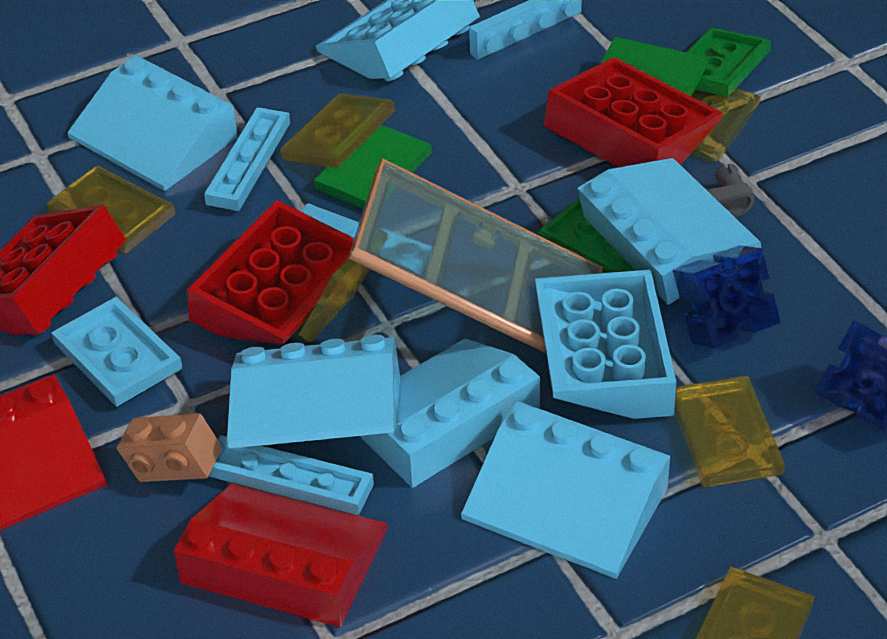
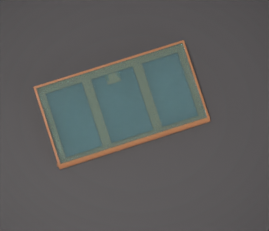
(459, 252)

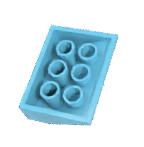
(397, 35)
(154, 123)
(660, 219)
(607, 343)
(313, 392)
(453, 408)
(567, 489)

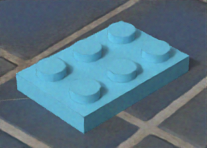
(116, 351)

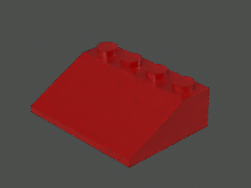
(628, 115)
(50, 263)
(268, 277)
(42, 452)
(279, 553)

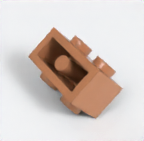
(169, 447)

